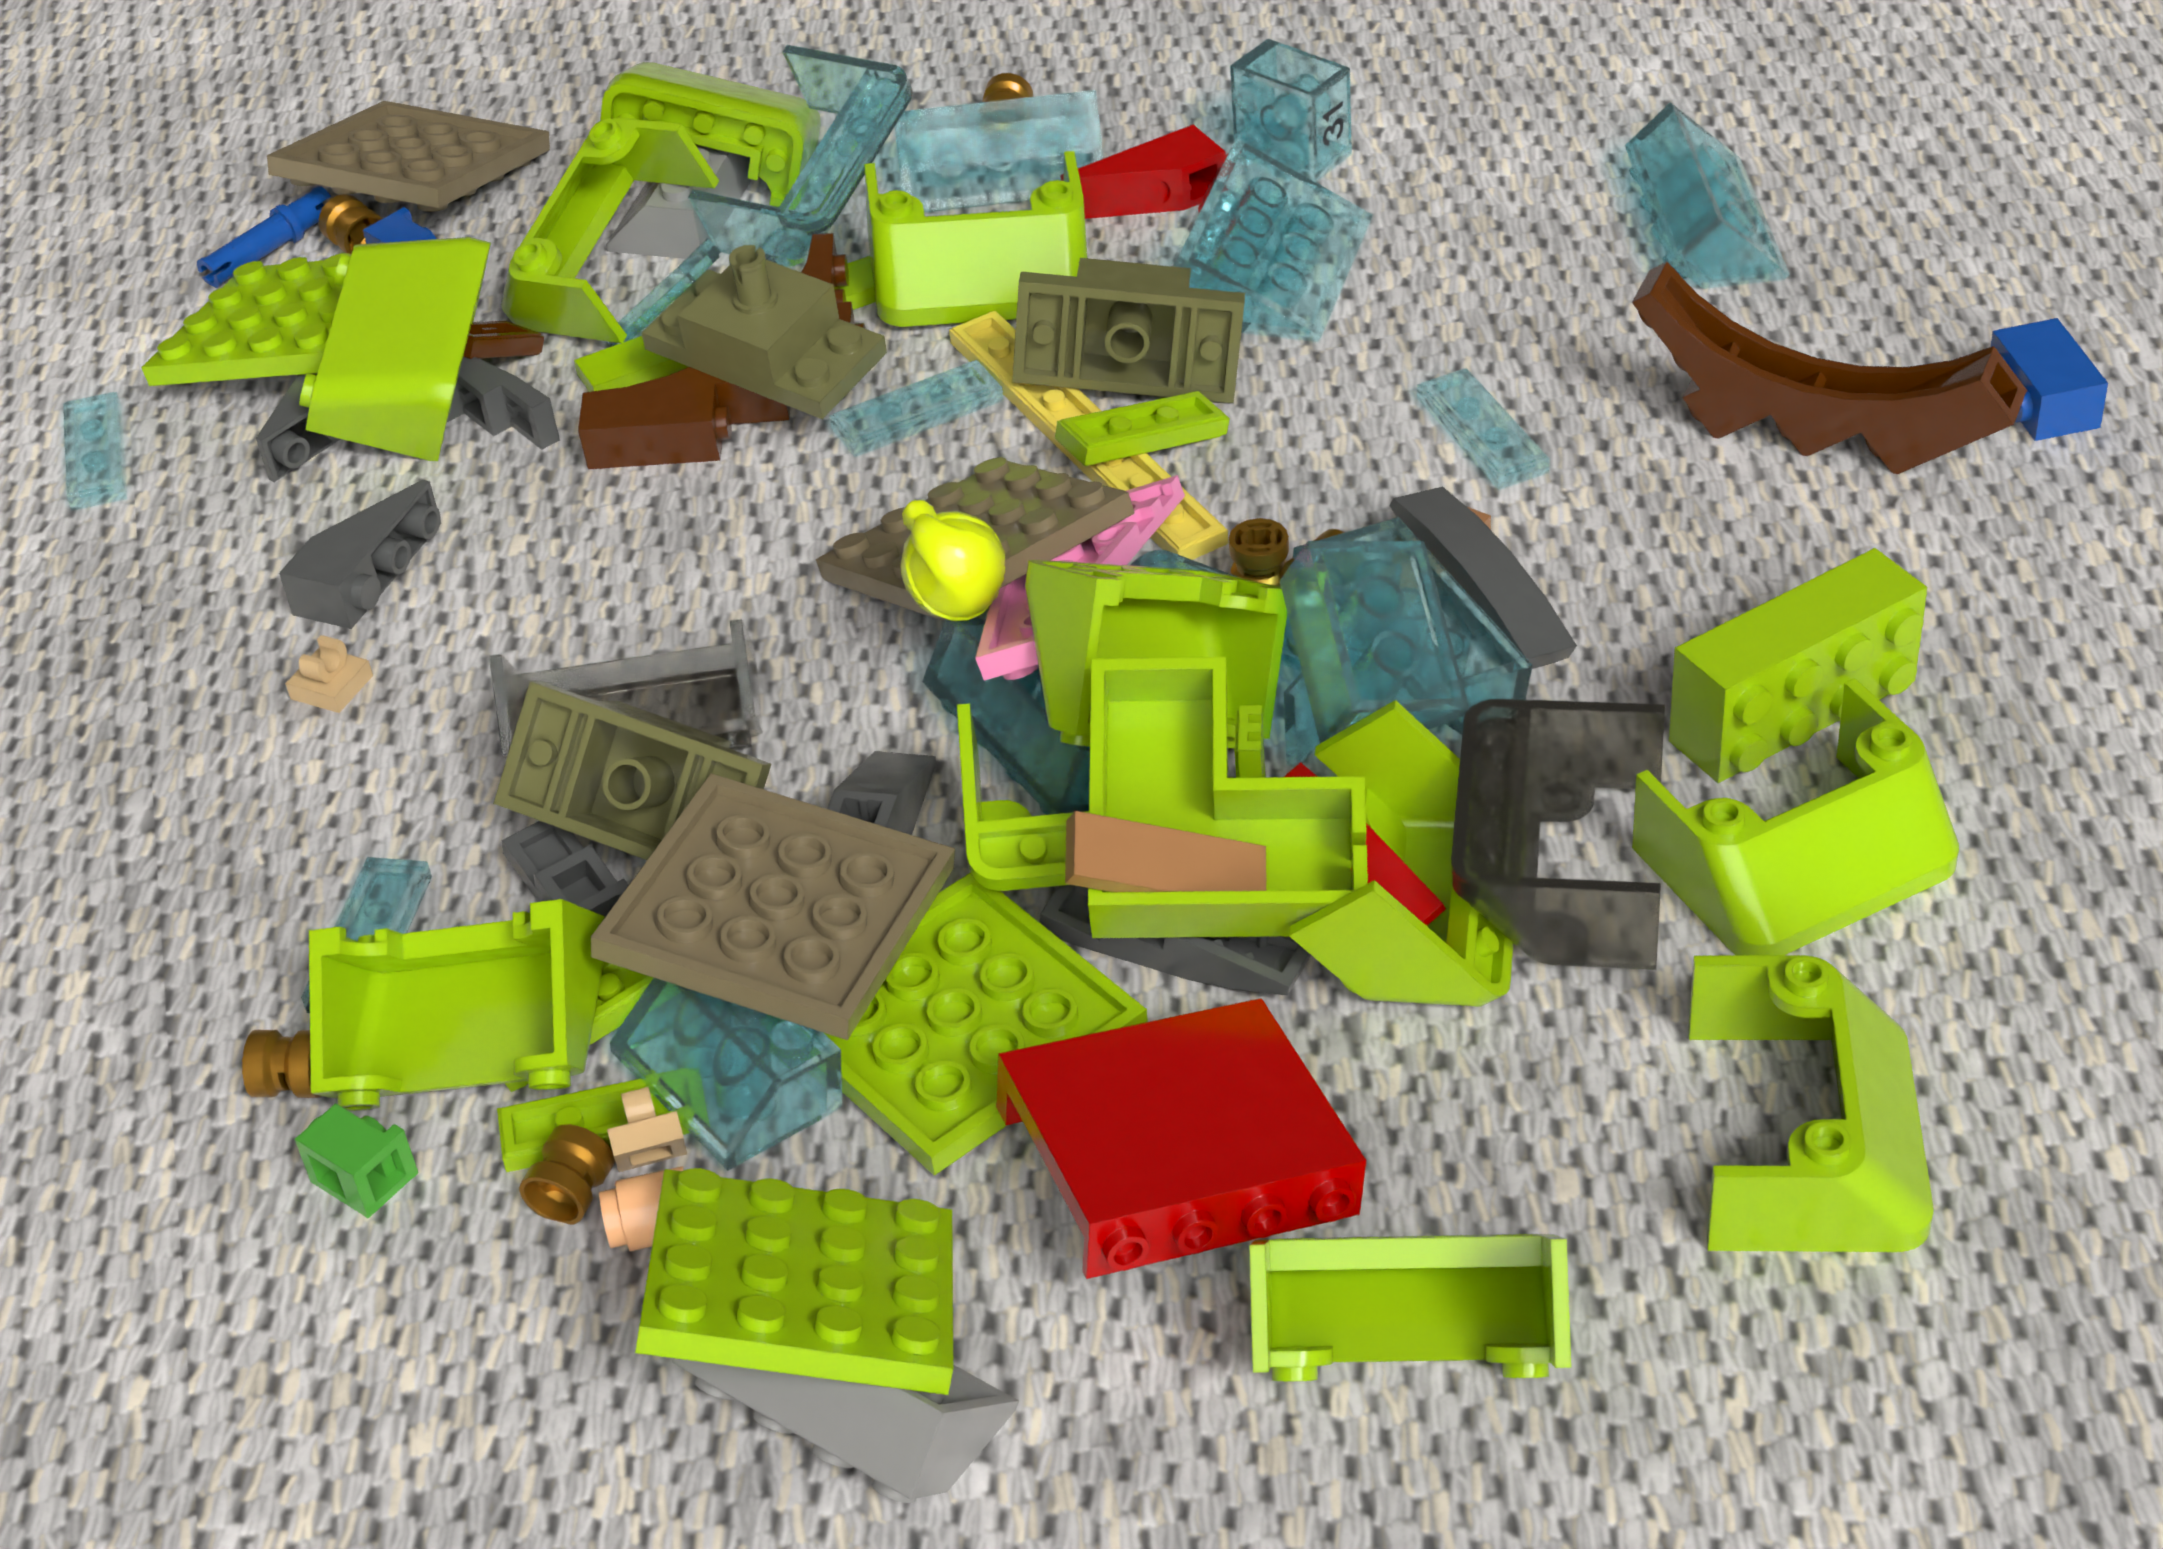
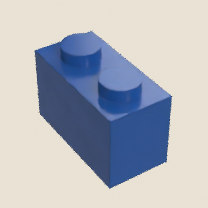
(2061, 382)

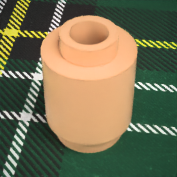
(632, 1210)

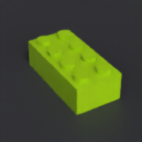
(1784, 664)

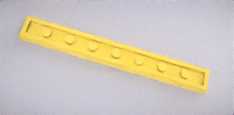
(991, 341)

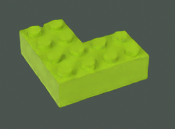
(1165, 764)

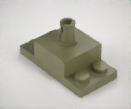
(1127, 331)
(767, 333)
(611, 768)

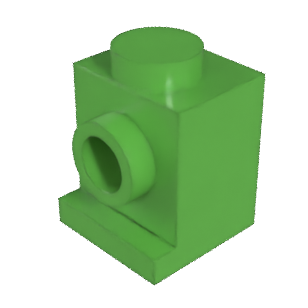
(356, 1159)

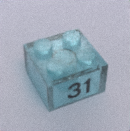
(1293, 107)

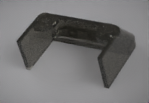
(697, 687)
(1538, 765)

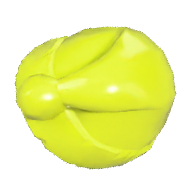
(950, 562)

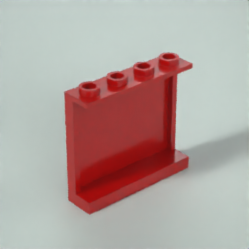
(1183, 1135)

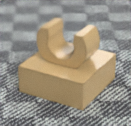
(329, 676)
(646, 1136)

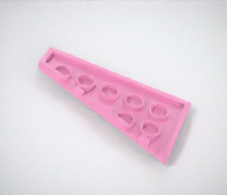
(1007, 636)

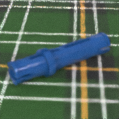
(283, 225)

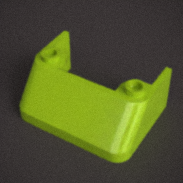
(972, 262)
(542, 272)
(1002, 838)
(1818, 864)
(1369, 934)
(1847, 1179)
(1410, 1302)

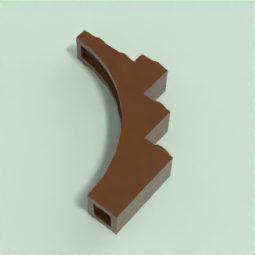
(1818, 402)
(690, 411)

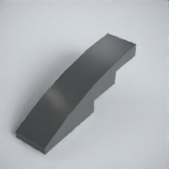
(503, 401)
(1487, 573)
(560, 868)
(1225, 962)

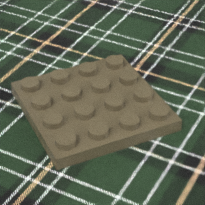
(408, 155)
(1027, 507)
(775, 905)

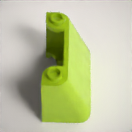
(723, 115)
(397, 343)
(1150, 613)
(453, 1005)

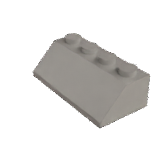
(663, 218)
(900, 1437)

